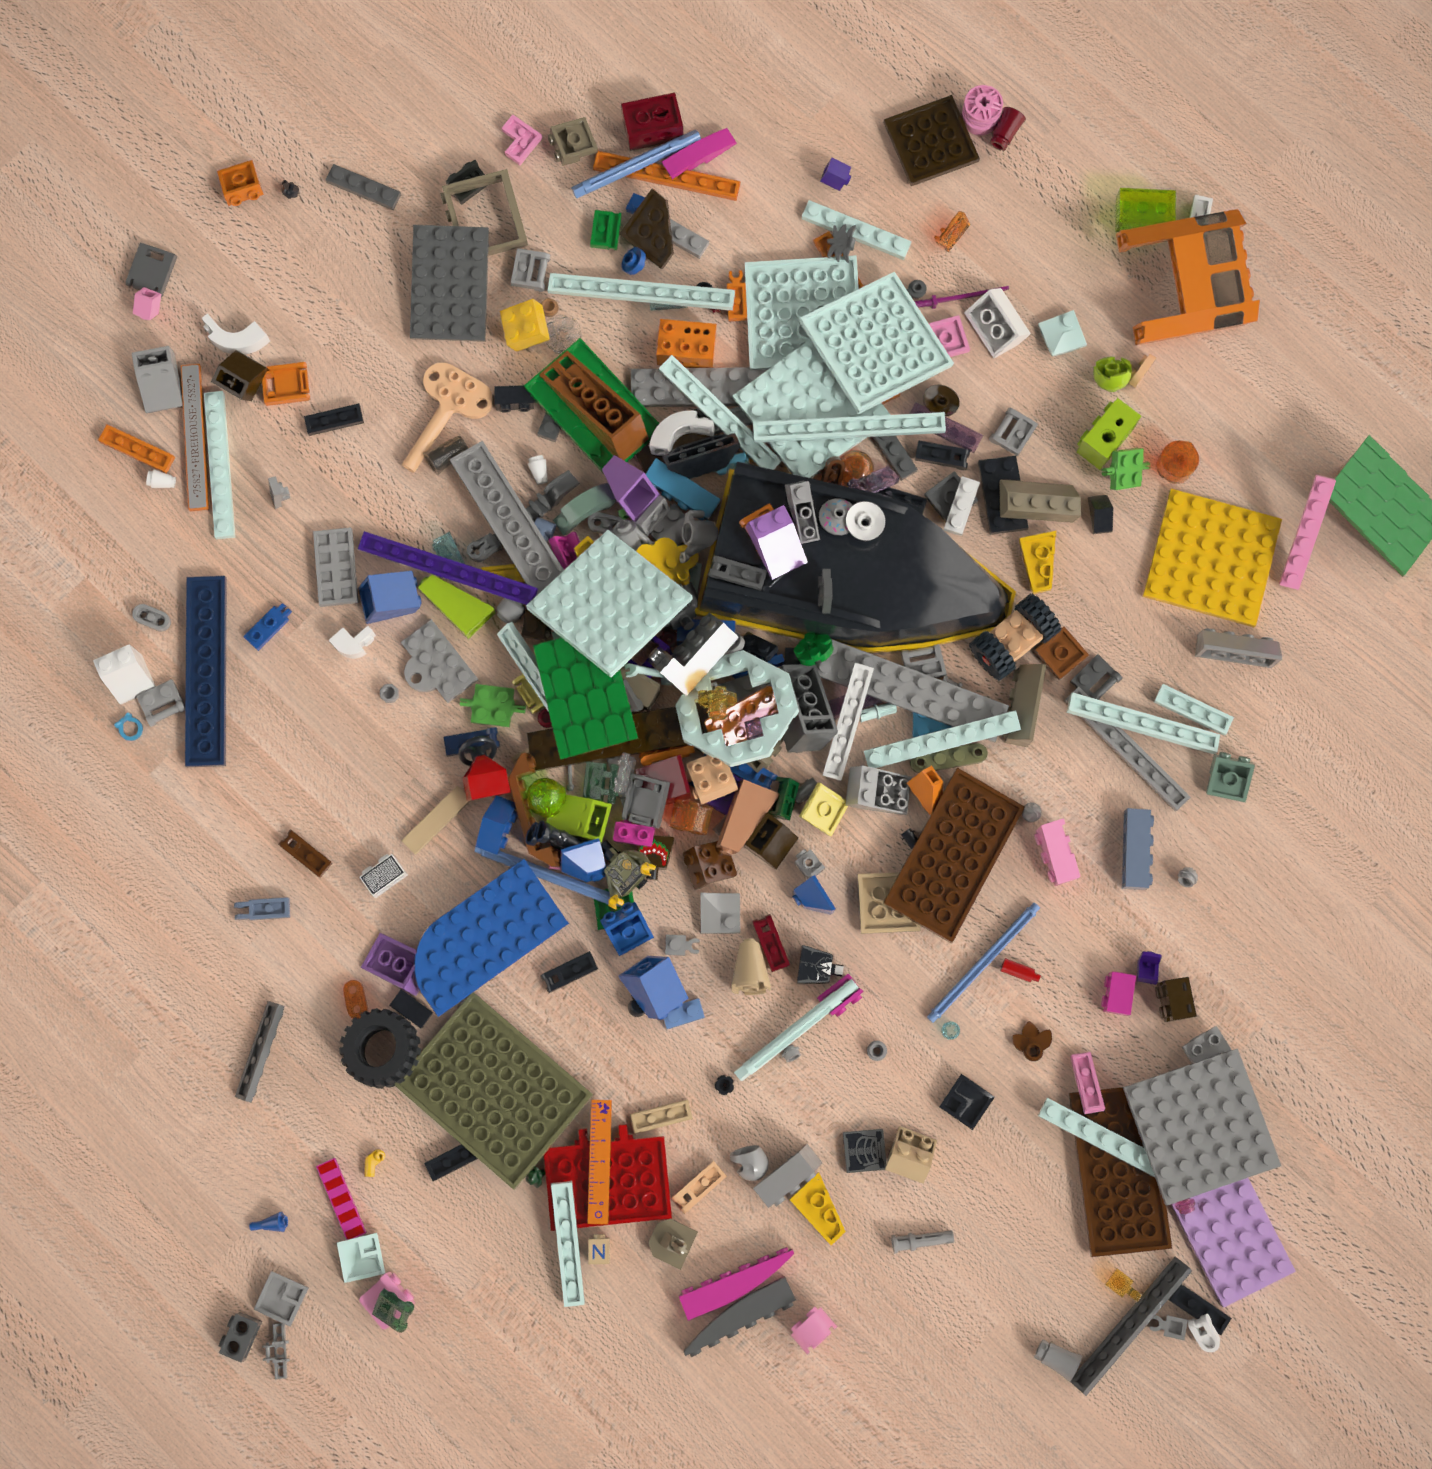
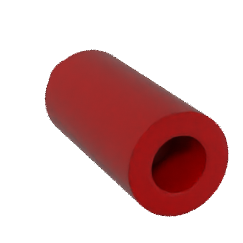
(1019, 971)

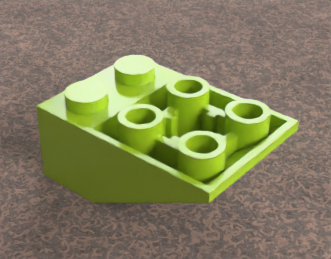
(582, 818)

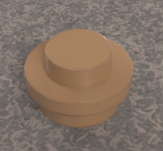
(550, 307)

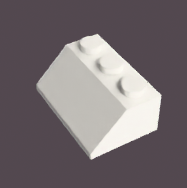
(997, 322)

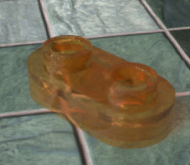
(355, 999)

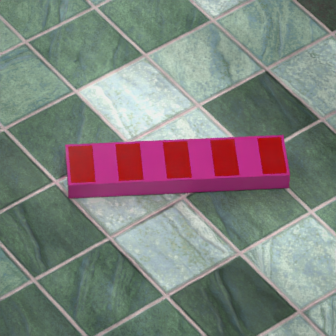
(341, 1199)

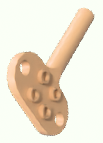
(456, 394)

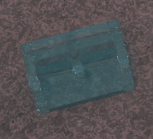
(446, 548)

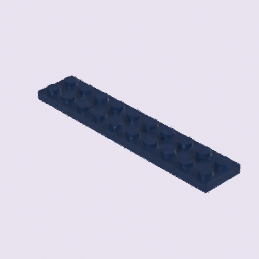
(205, 671)

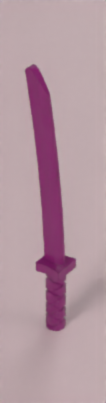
(933, 302)

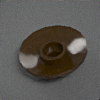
(941, 399)

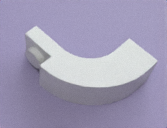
(245, 341)
(675, 426)

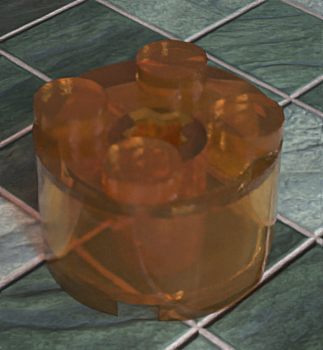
(1181, 452)
(691, 817)

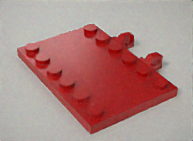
(637, 1178)

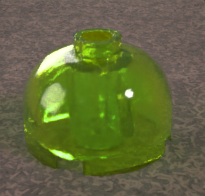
(546, 797)

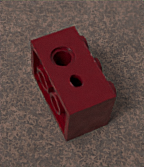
(652, 121)

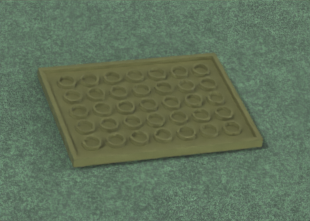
(494, 1090)

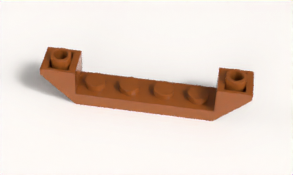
(524, 767)

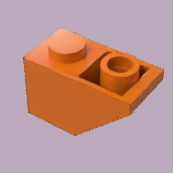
(927, 788)

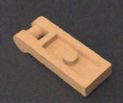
(699, 1186)

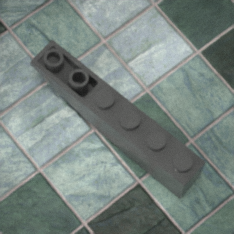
(744, 1313)

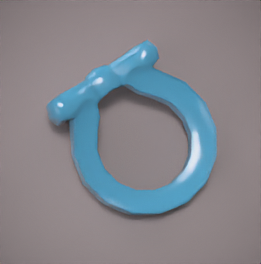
(128, 717)

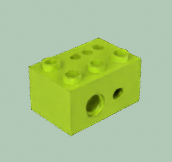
(1107, 433)

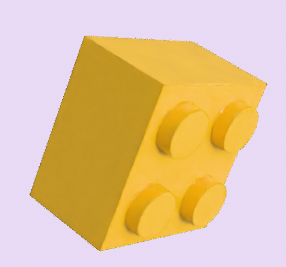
(524, 325)

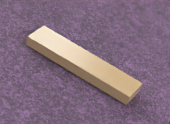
(436, 820)

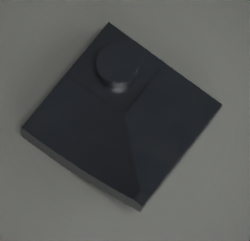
(967, 1102)

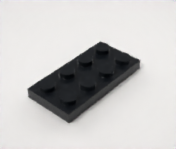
(991, 473)

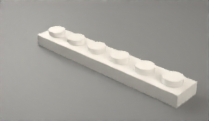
(848, 721)

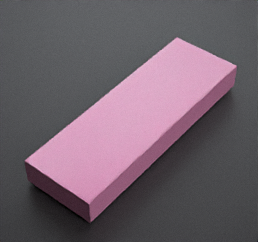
(1087, 1082)

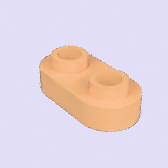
(1145, 363)

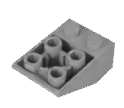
(158, 379)
(878, 790)

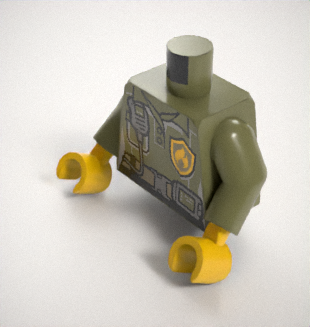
(625, 873)

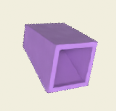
(630, 487)

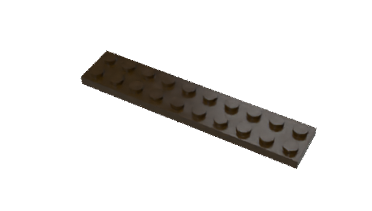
(654, 728)

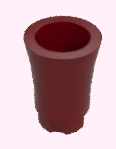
(1007, 127)

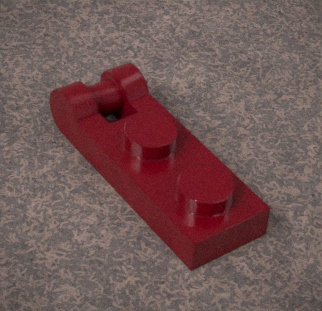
(771, 944)

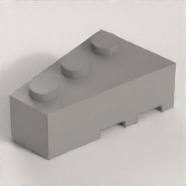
(788, 1177)

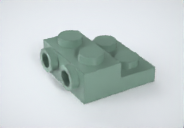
(1230, 777)

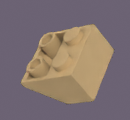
(911, 1155)

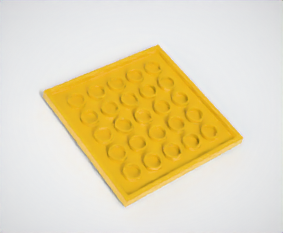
(1212, 558)

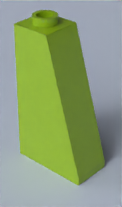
(459, 607)

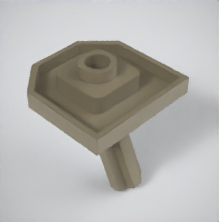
(672, 1242)

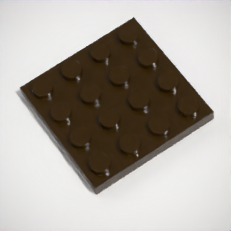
(931, 140)

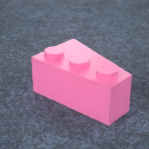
(1057, 852)

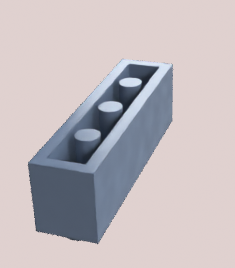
(1136, 849)

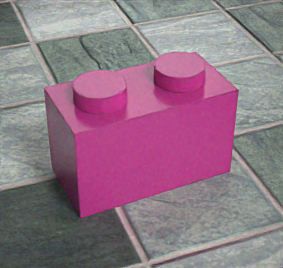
(1118, 993)

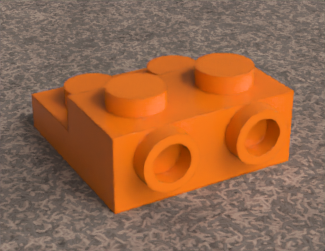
(240, 183)

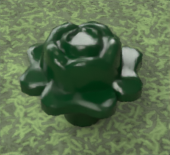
(535, 1176)

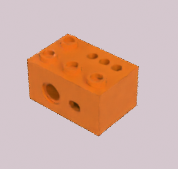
(688, 342)

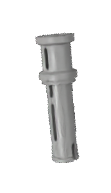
(912, 1241)

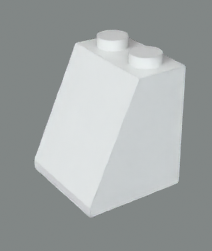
(124, 673)

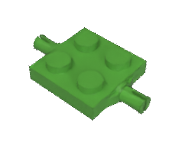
(1126, 468)
(492, 705)

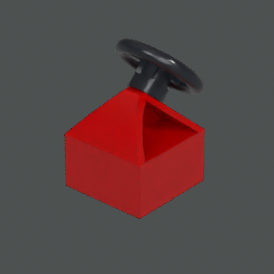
(484, 775)

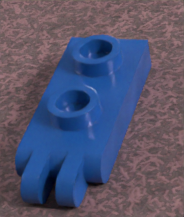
(267, 626)

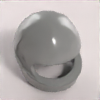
(753, 1162)

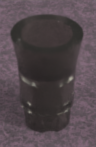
(440, 456)

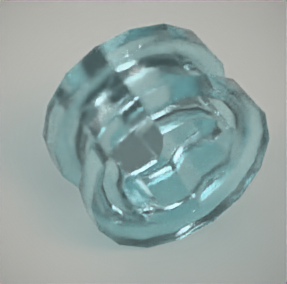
(956, 1029)

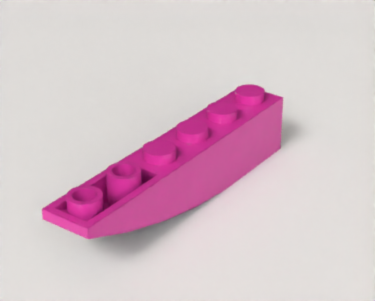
(731, 1285)

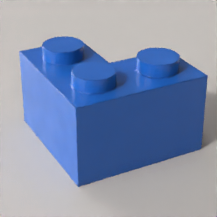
(496, 824)

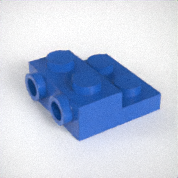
(626, 928)

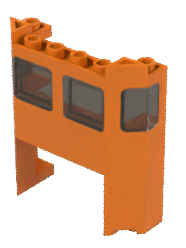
(1207, 275)

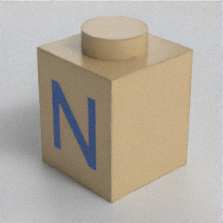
(598, 1249)

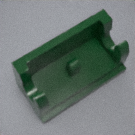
(785, 802)

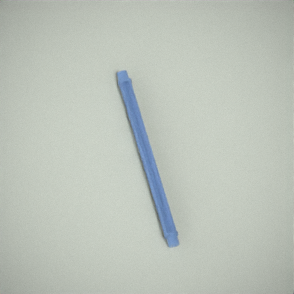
(551, 876)
(983, 962)

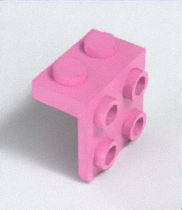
(391, 1283)

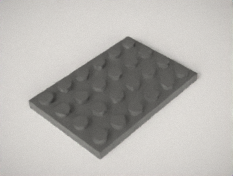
(449, 283)

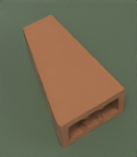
(744, 815)

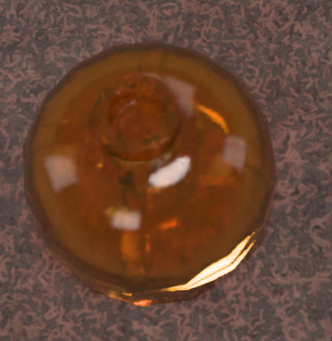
(857, 465)

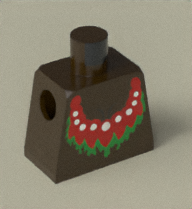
(658, 854)

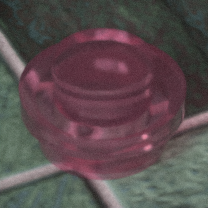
(1185, 1206)

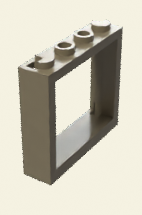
(481, 181)

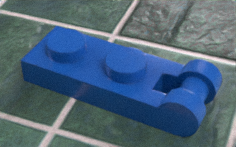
(747, 773)

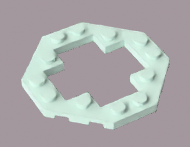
(772, 726)

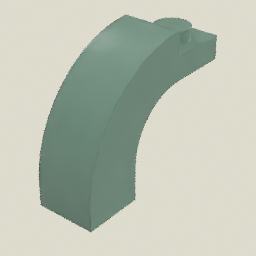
(584, 505)

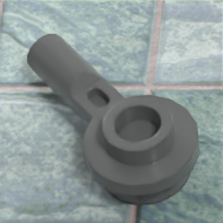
(917, 289)

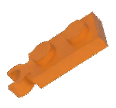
(740, 306)

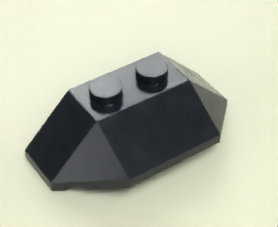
(702, 455)

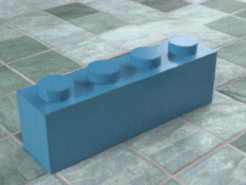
(682, 490)

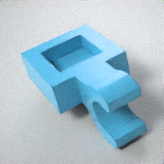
(742, 457)

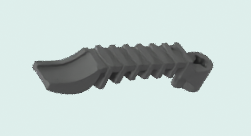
(553, 495)

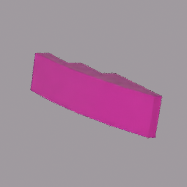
(699, 152)

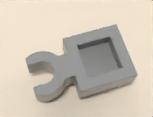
(677, 945)
(1173, 1327)

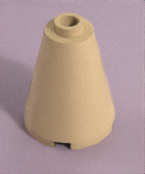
(750, 970)

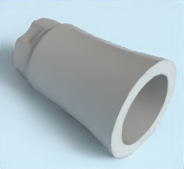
(1058, 1359)

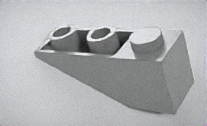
(802, 511)

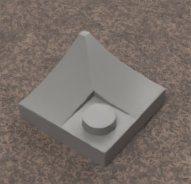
(720, 913)
(281, 1298)

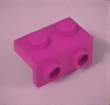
(564, 547)
(633, 834)
(853, 998)

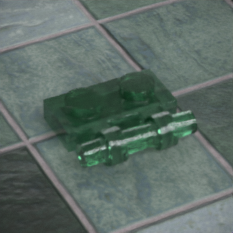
(595, 781)

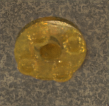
(717, 702)

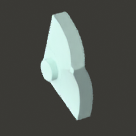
(1062, 334)
(360, 1257)

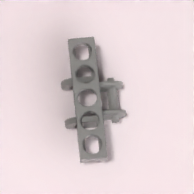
(276, 1344)

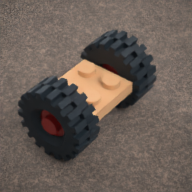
(1015, 636)

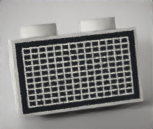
(383, 875)

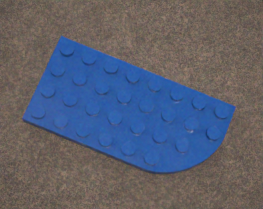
(484, 936)

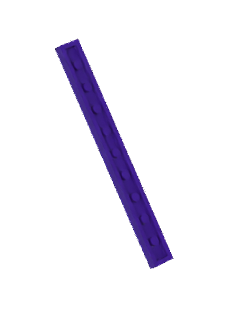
(447, 568)

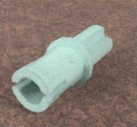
(877, 712)

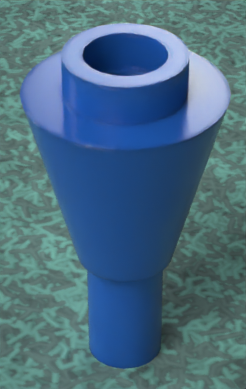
(276, 1222)

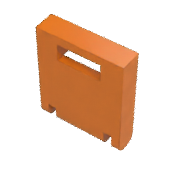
(290, 384)

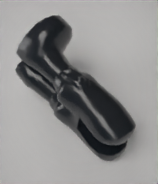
(545, 832)

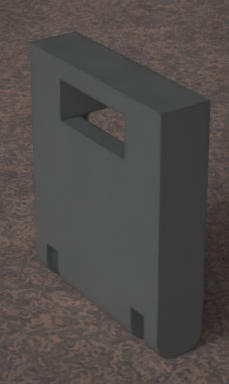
(149, 271)
(645, 804)

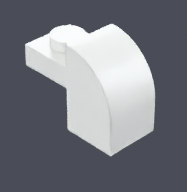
(350, 646)

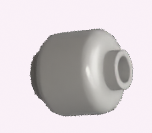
(510, 611)

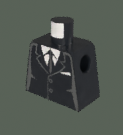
(817, 967)

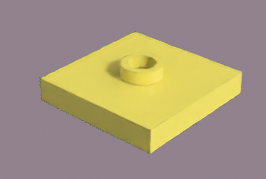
(824, 809)

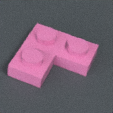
(524, 139)

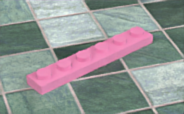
(1307, 531)

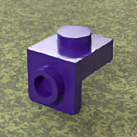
(1148, 967)

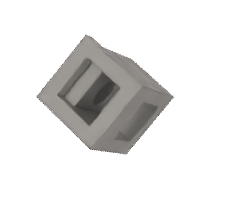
(809, 871)

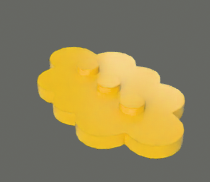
(666, 557)

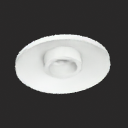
(870, 513)

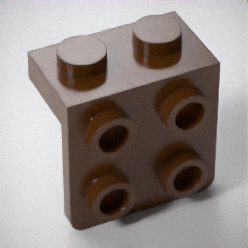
(708, 865)

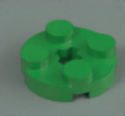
(813, 648)

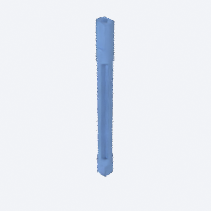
(635, 164)

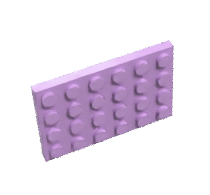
(1235, 1241)

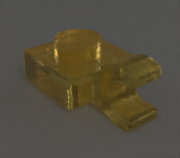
(1121, 1284)

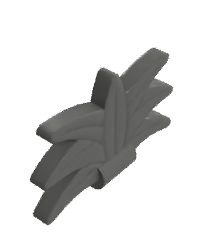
(841, 242)

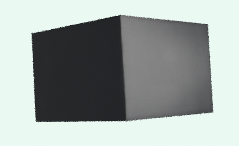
(1101, 514)

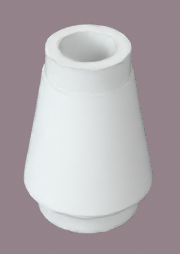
(538, 469)
(160, 480)

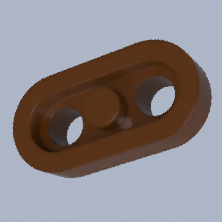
(833, 473)

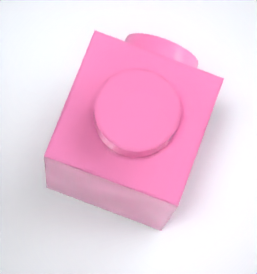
(146, 303)

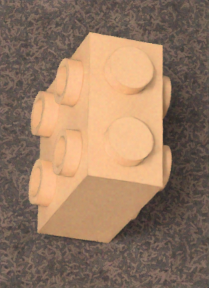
(710, 778)

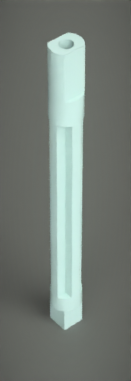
(796, 1030)

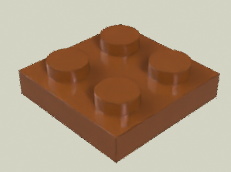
(1061, 653)

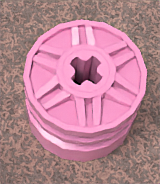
(978, 118)

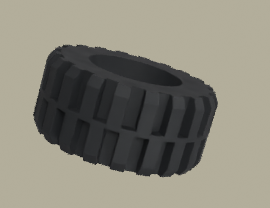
(357, 1038)

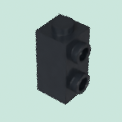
(513, 398)

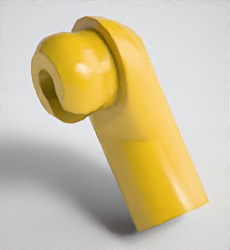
(371, 1161)

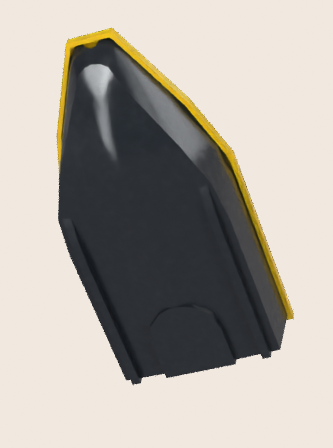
(887, 592)

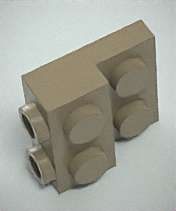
(572, 141)

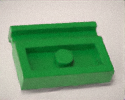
(605, 230)

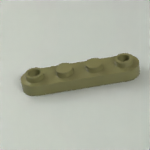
(951, 758)

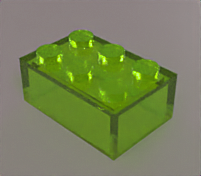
(1144, 207)

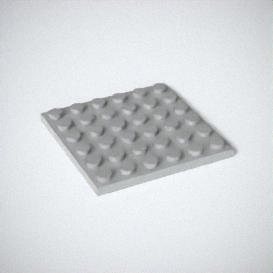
(1201, 1127)

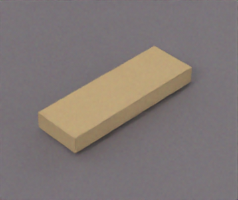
(661, 1116)

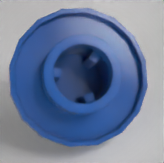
(633, 261)

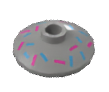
(830, 521)

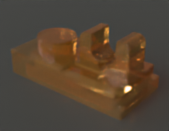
(953, 232)

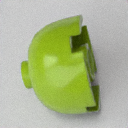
(1112, 373)

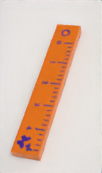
(599, 1161)

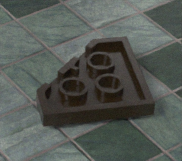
(651, 229)

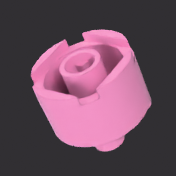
(812, 1330)

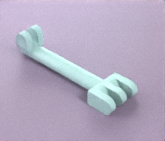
(635, 669)

